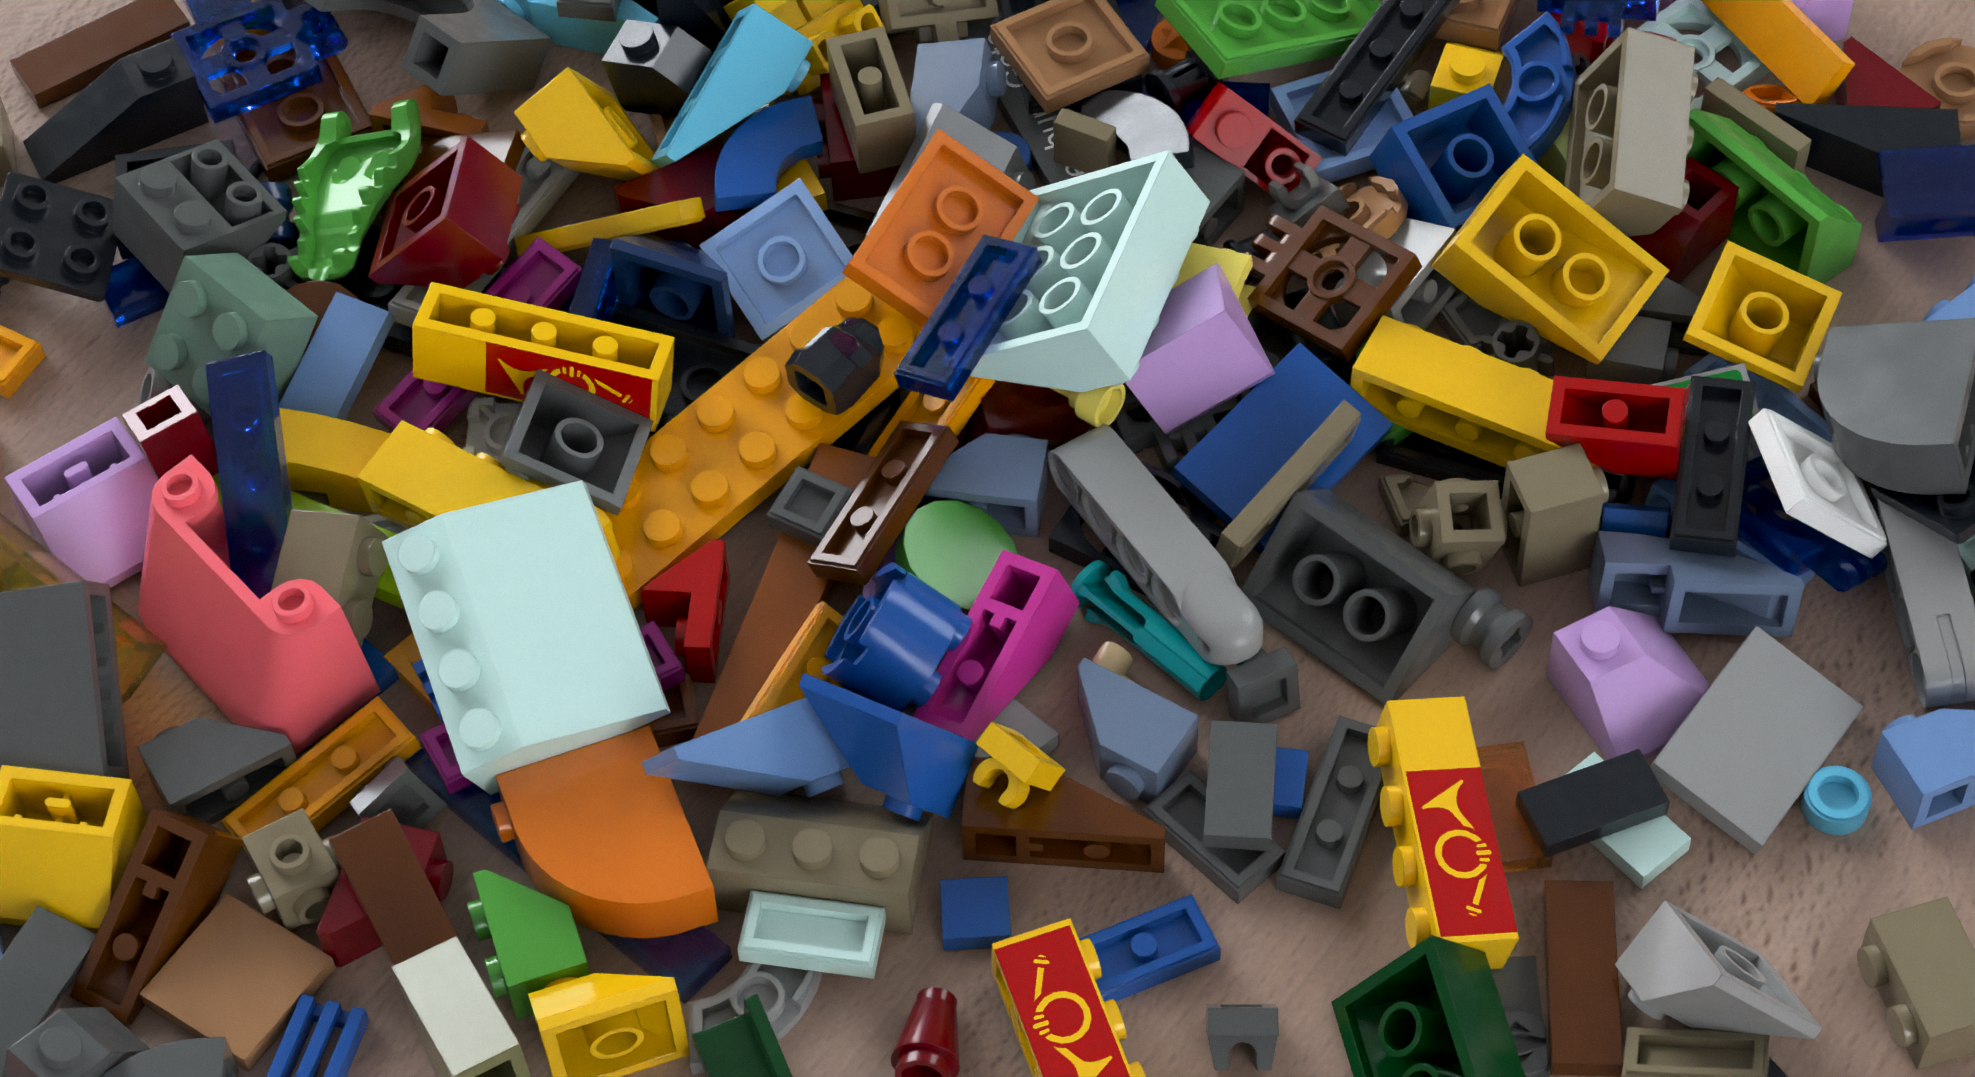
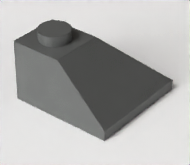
(575, 436)

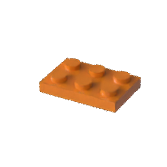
(935, 225)

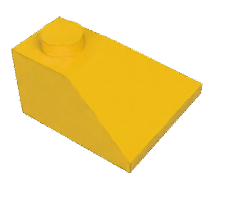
(584, 129)
(1763, 316)
(609, 1024)

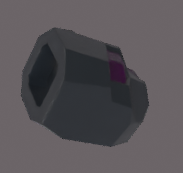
(837, 365)

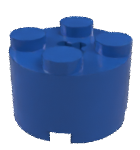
(895, 640)

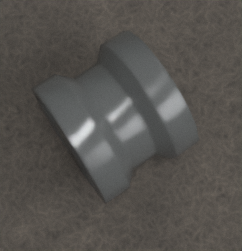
(1491, 627)

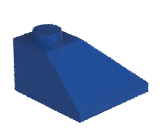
(892, 751)

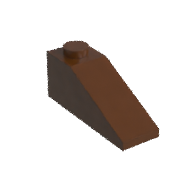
(1058, 828)
(156, 907)

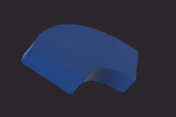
(1541, 83)
(763, 150)

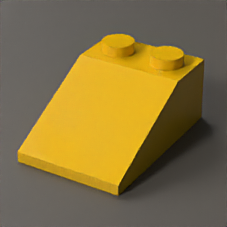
(1550, 262)

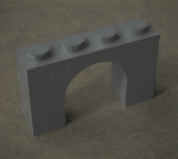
(462, 43)

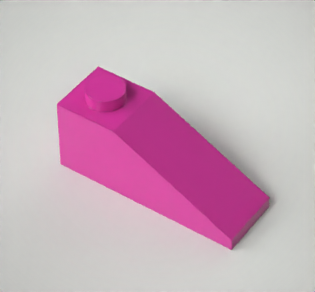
(1009, 640)

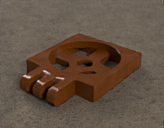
(1294, 256)

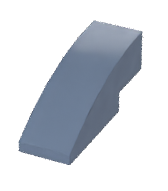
(1691, 588)

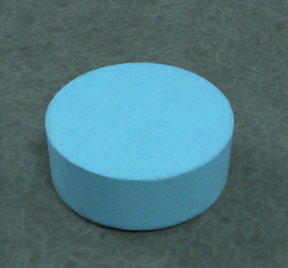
(1836, 800)

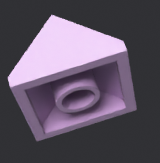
(1198, 353)

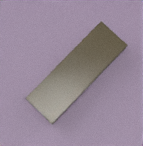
(1294, 476)

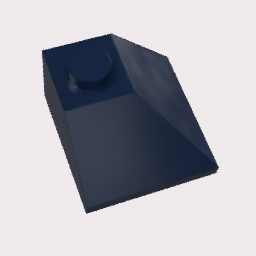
(672, 281)

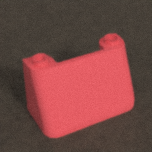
(263, 661)

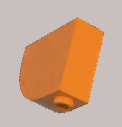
(608, 839)

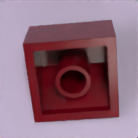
(449, 221)

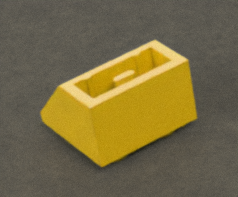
(64, 842)

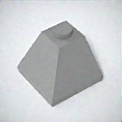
(1709, 979)

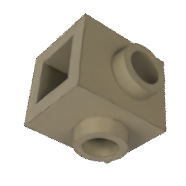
(1460, 524)
(291, 869)

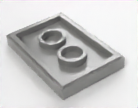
(1755, 739)

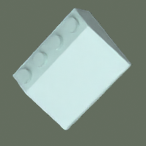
(1106, 269)
(524, 629)

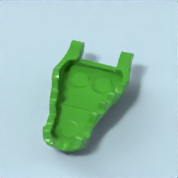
(346, 187)

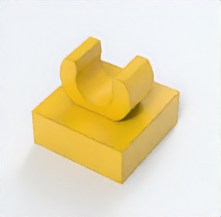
(1021, 762)

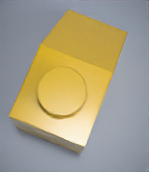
(1467, 69)

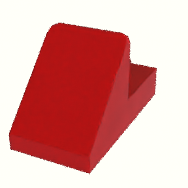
(694, 602)

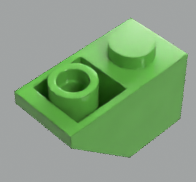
(530, 935)

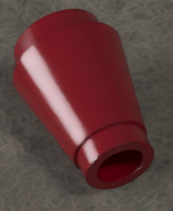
(929, 1037)

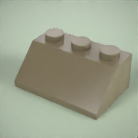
(1633, 132)
(820, 852)

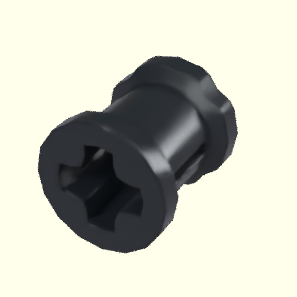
(1181, 82)

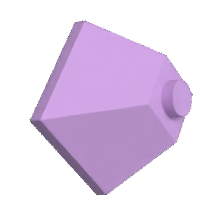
(1624, 680)

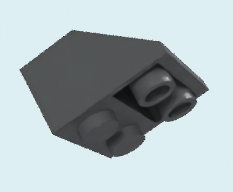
(192, 207)

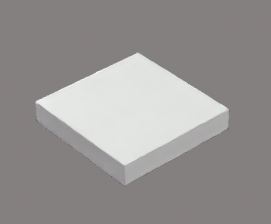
(1817, 484)

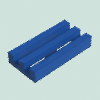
(327, 1018)

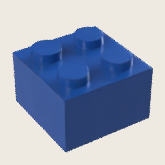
(1450, 156)

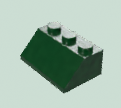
(1428, 1017)

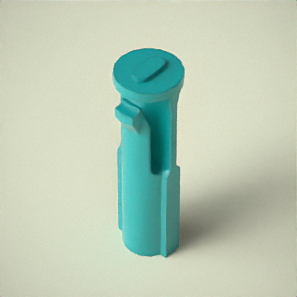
(1145, 629)

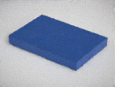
(1267, 431)

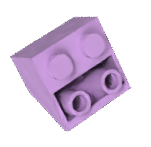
(89, 502)

